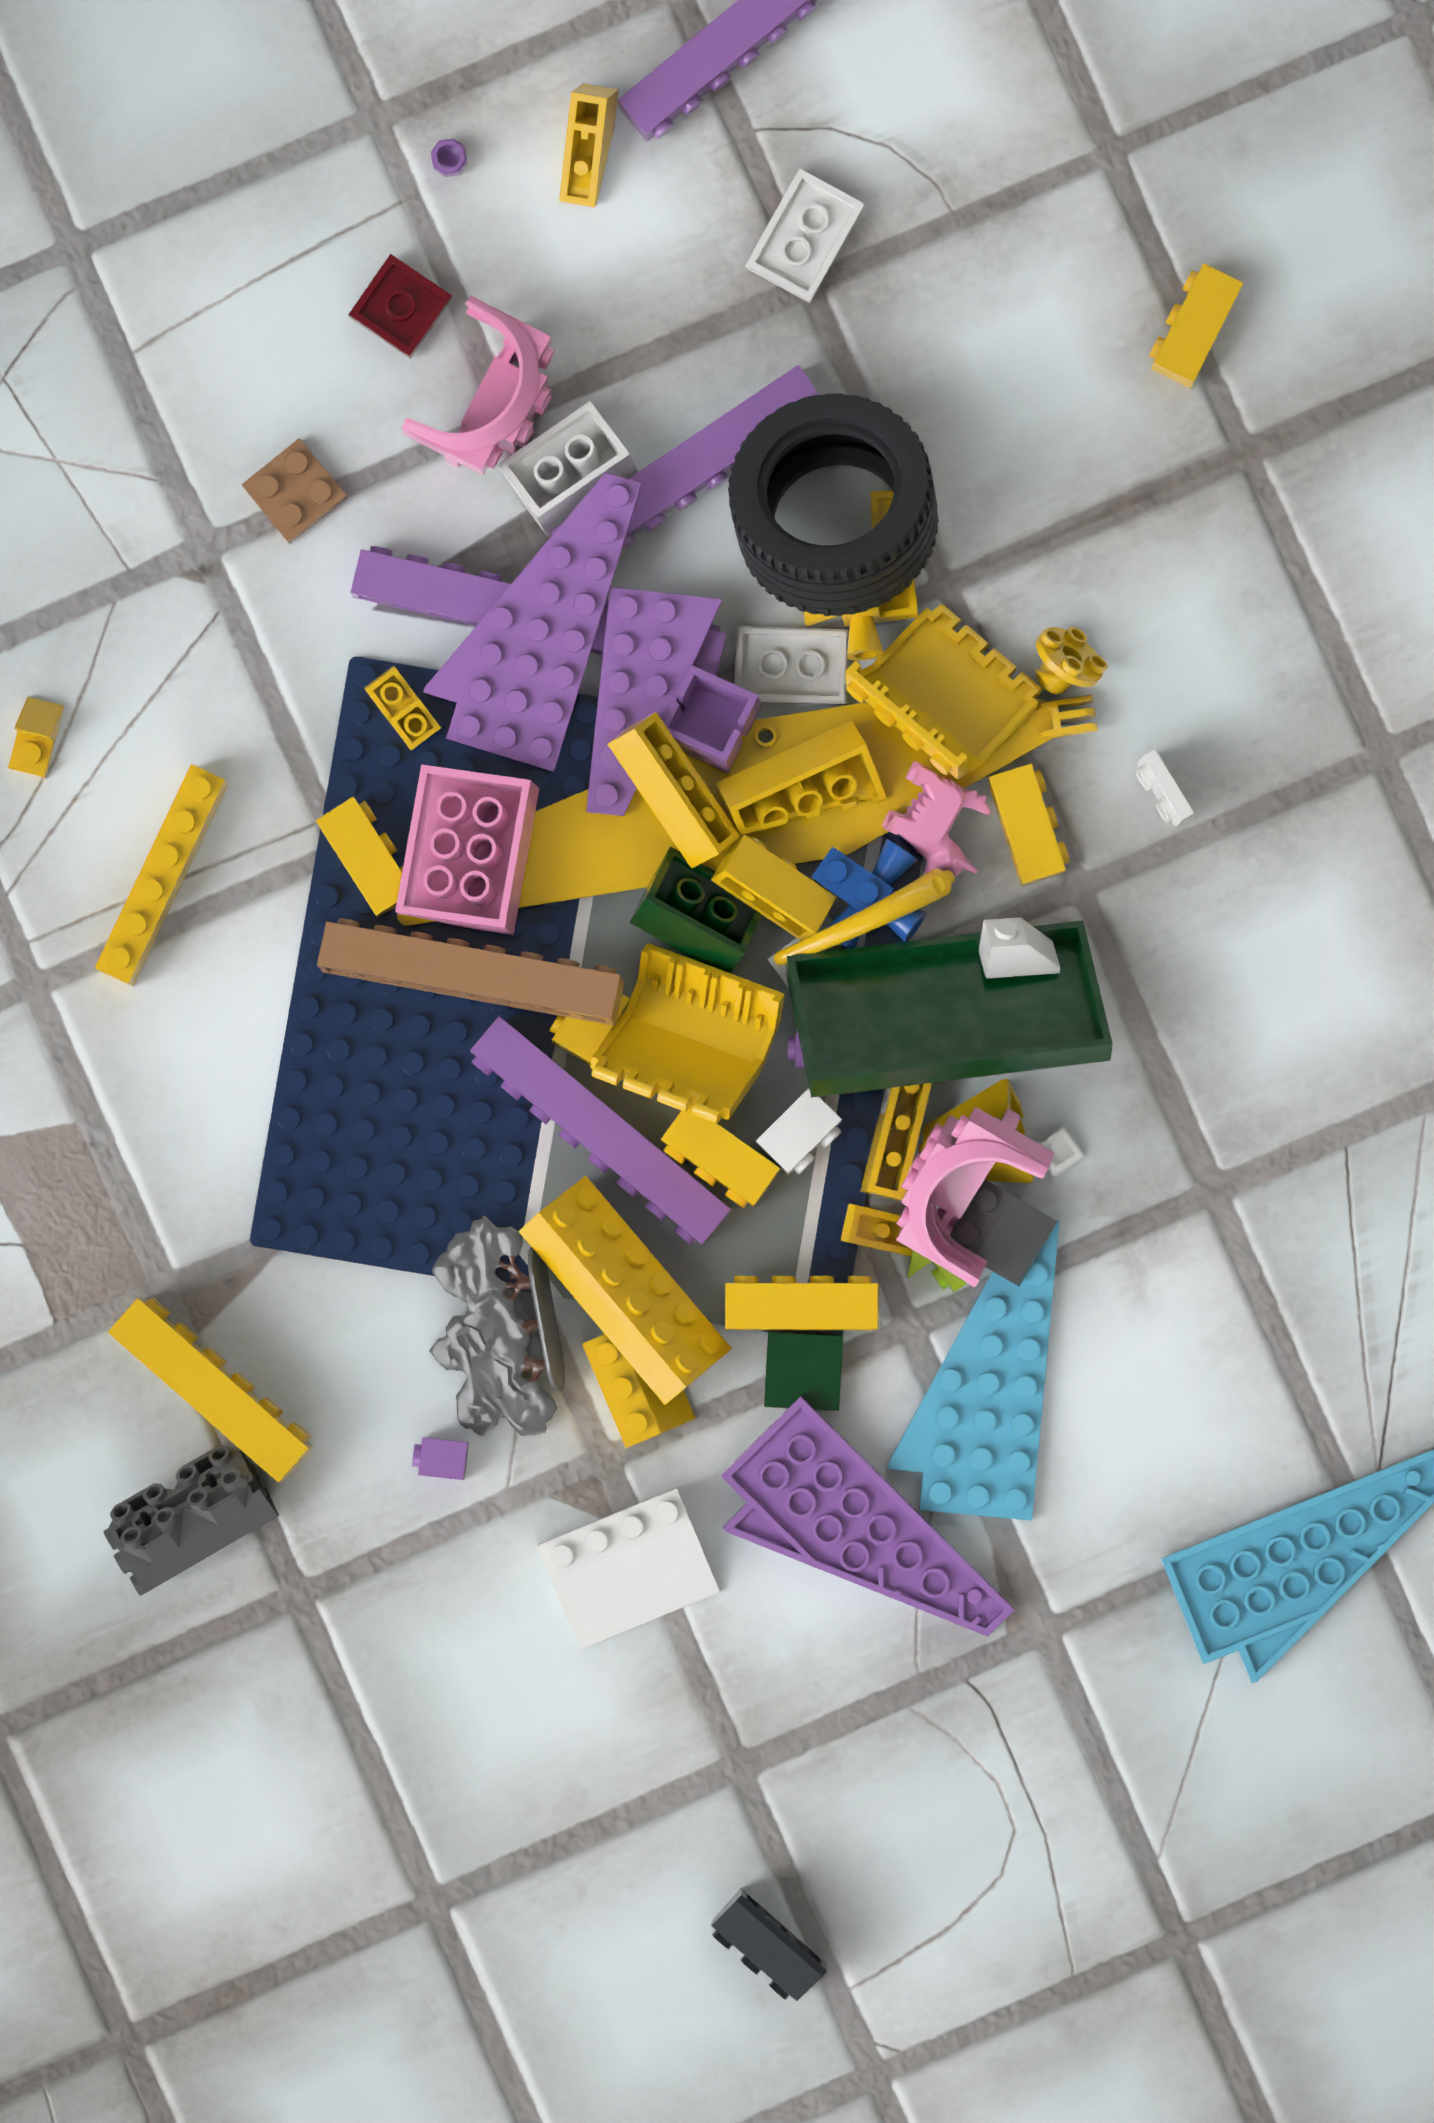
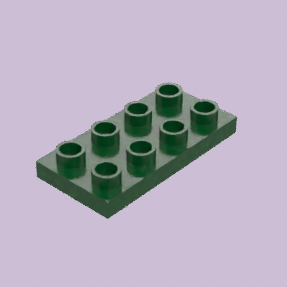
(933, 1016)

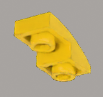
(402, 708)

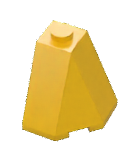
(995, 1103)

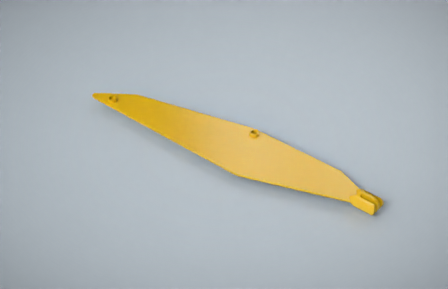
(601, 854)

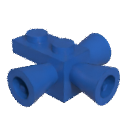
(862, 888)

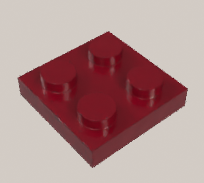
(400, 306)

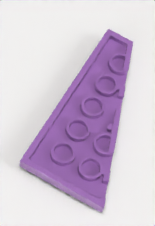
(644, 661)

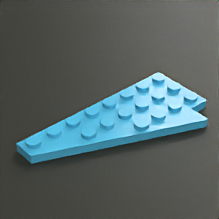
(984, 1407)
(1283, 1572)

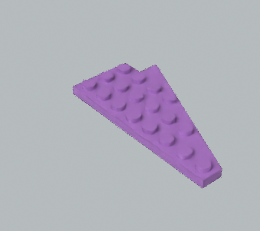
(530, 651)
(835, 1512)

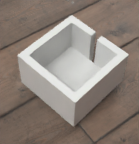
(799, 1132)

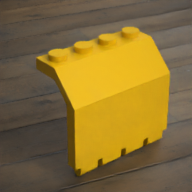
(946, 692)
(690, 1035)

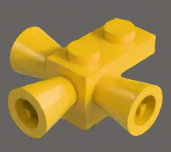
(863, 635)

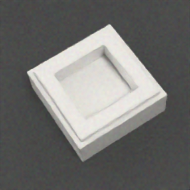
(1064, 1148)

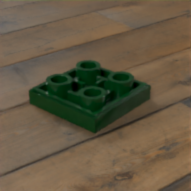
(803, 1367)

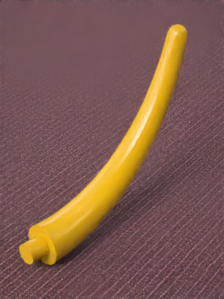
(904, 901)

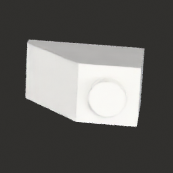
(1015, 949)

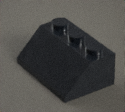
(768, 1946)

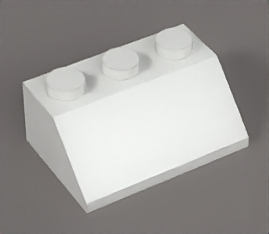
(565, 464)

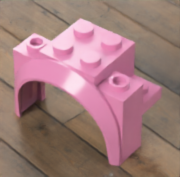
(504, 401)
(950, 1175)

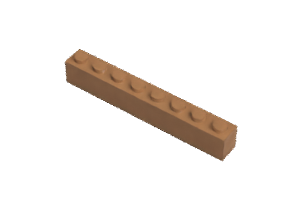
(471, 972)

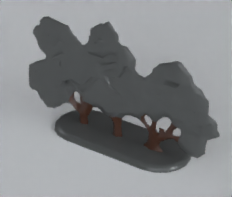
(491, 1339)

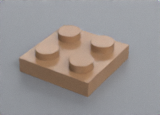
(294, 490)

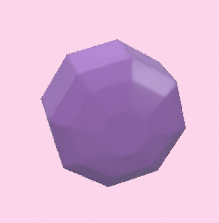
(448, 157)

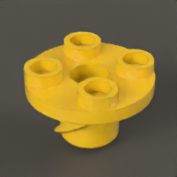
(1067, 660)

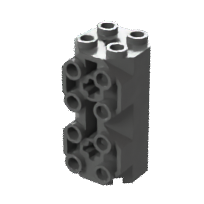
(174, 1529)

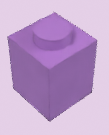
(441, 1458)

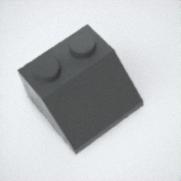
(1003, 1231)

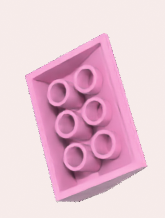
(467, 849)

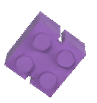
(712, 718)

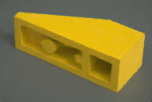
(587, 143)

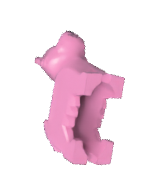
(931, 818)

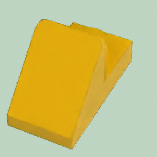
(35, 737)
(873, 1230)

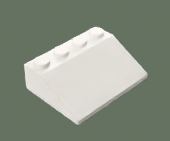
(628, 1568)

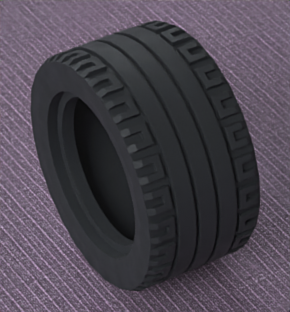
(821, 434)

